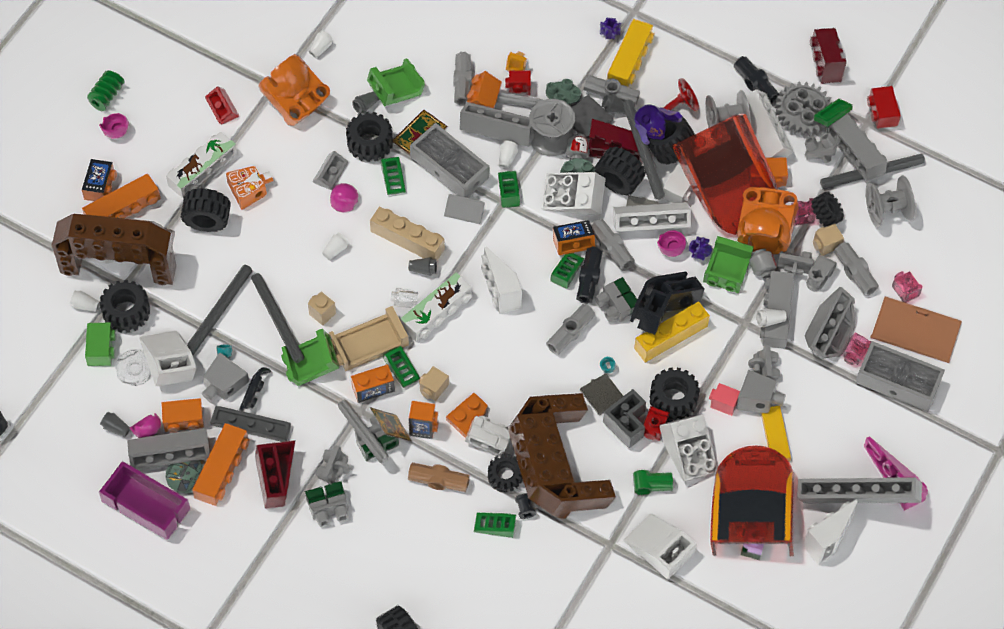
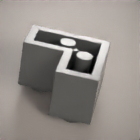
(622, 418)

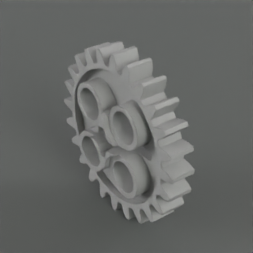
(802, 108)

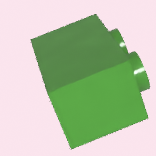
(99, 344)

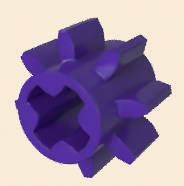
(610, 28)
(700, 248)

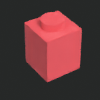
(724, 399)

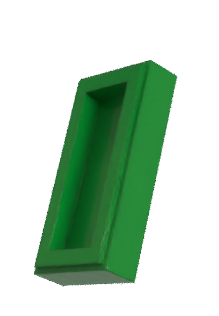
(833, 112)

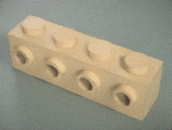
(407, 234)

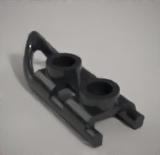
(255, 385)

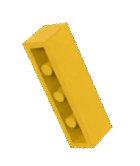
(630, 52)
(672, 332)

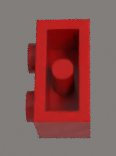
(884, 107)

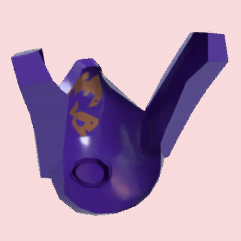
(653, 121)

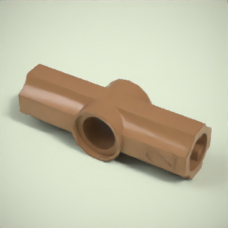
(438, 477)

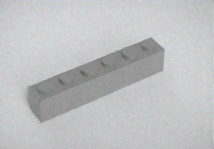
(860, 489)

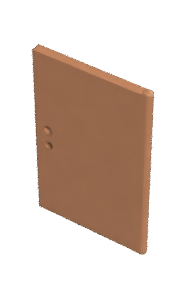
(927, 335)

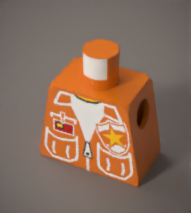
(248, 185)

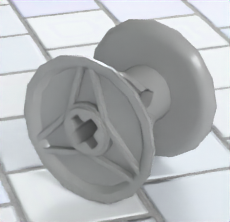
(717, 114)
(552, 125)
(890, 201)

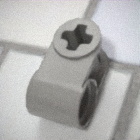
(820, 272)

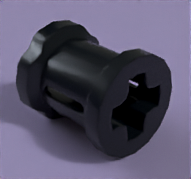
(525, 506)

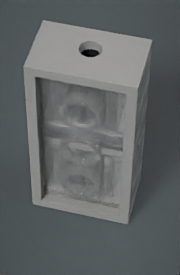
(449, 161)
(900, 376)

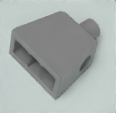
(223, 378)
(758, 393)

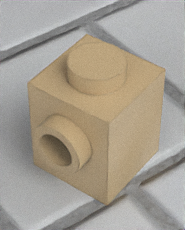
(827, 239)
(321, 308)
(433, 383)

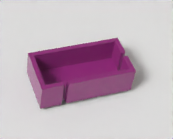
(144, 500)

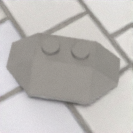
(832, 325)

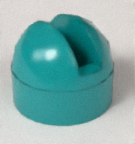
(225, 349)
(603, 365)

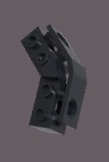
(663, 295)

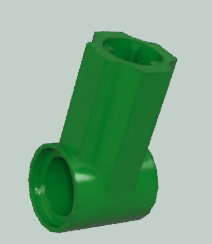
(647, 482)

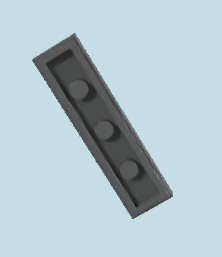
(253, 423)

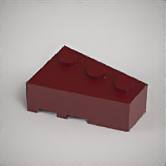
(827, 55)
(606, 135)
(274, 470)

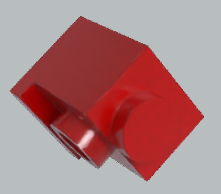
(519, 81)
(654, 418)

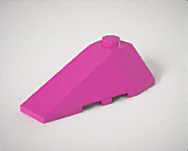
(891, 467)

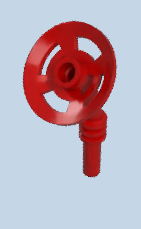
(685, 96)

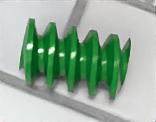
(105, 90)

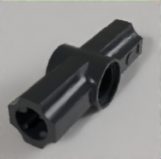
(755, 78)
(589, 275)

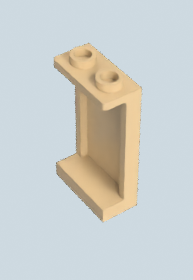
(369, 340)

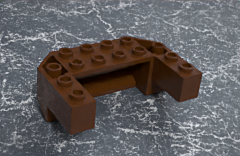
(117, 240)
(544, 459)

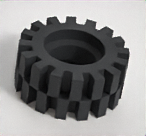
(827, 209)
(504, 462)

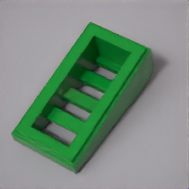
(388, 162)
(507, 198)
(562, 280)
(407, 364)
(498, 531)

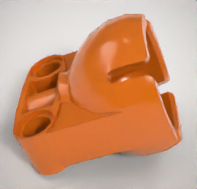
(294, 89)
(767, 219)

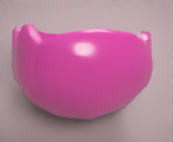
(114, 125)
(343, 197)
(671, 243)
(147, 426)

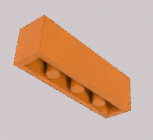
(126, 199)
(220, 464)

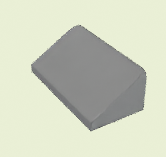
(330, 170)
(464, 209)

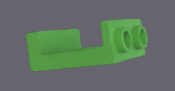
(396, 83)
(728, 264)
(318, 359)

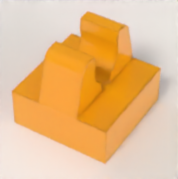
(516, 61)

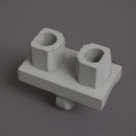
(822, 149)
(794, 263)
(763, 361)
(335, 467)

